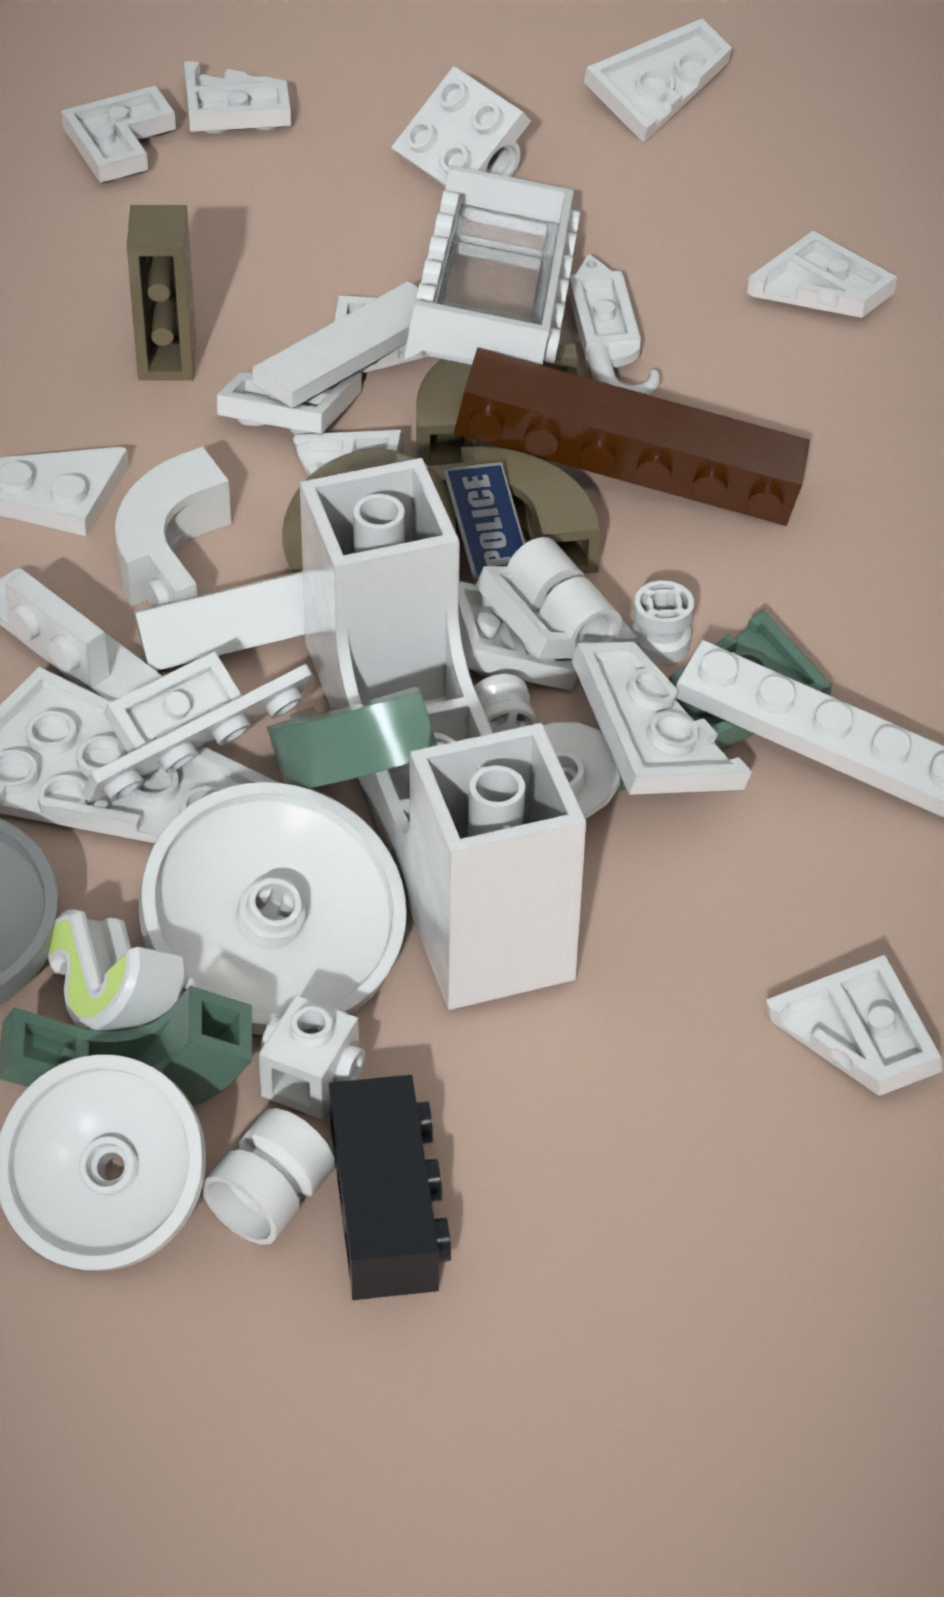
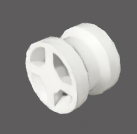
(505, 702)

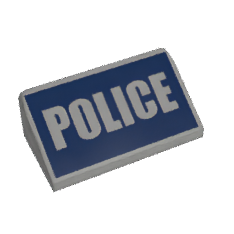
(484, 514)

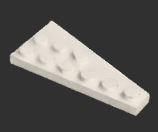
(59, 735)

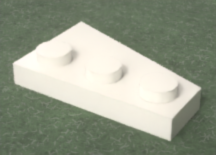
(658, 76)
(647, 729)

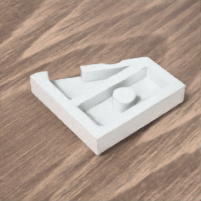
(235, 102)
(61, 487)

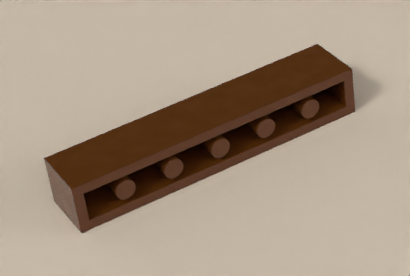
(632, 437)

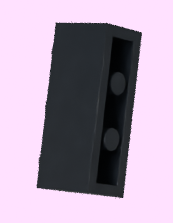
(387, 1187)

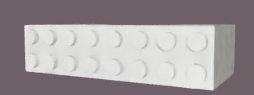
(483, 817)

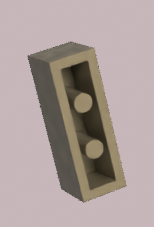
(161, 291)

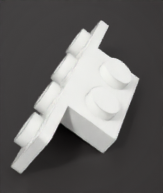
(69, 639)
(182, 712)

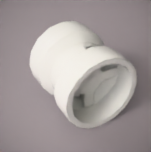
(663, 620)

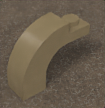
(440, 403)
(545, 501)

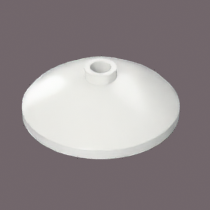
(59, 1152)

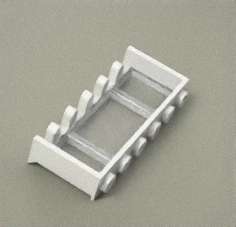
(495, 269)

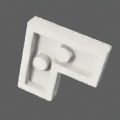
(110, 129)

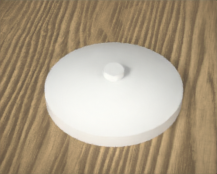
(274, 899)

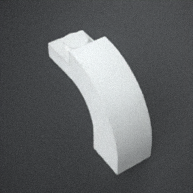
(160, 515)

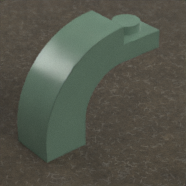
(351, 740)
(196, 1044)

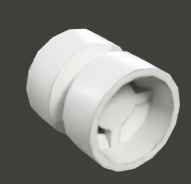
(263, 1181)

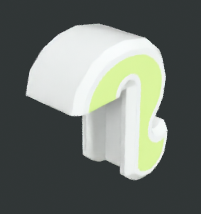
(108, 980)

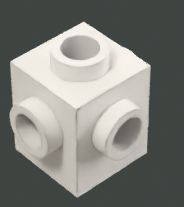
(306, 1053)

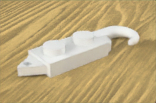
(606, 323)

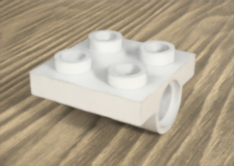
(463, 128)
(550, 602)

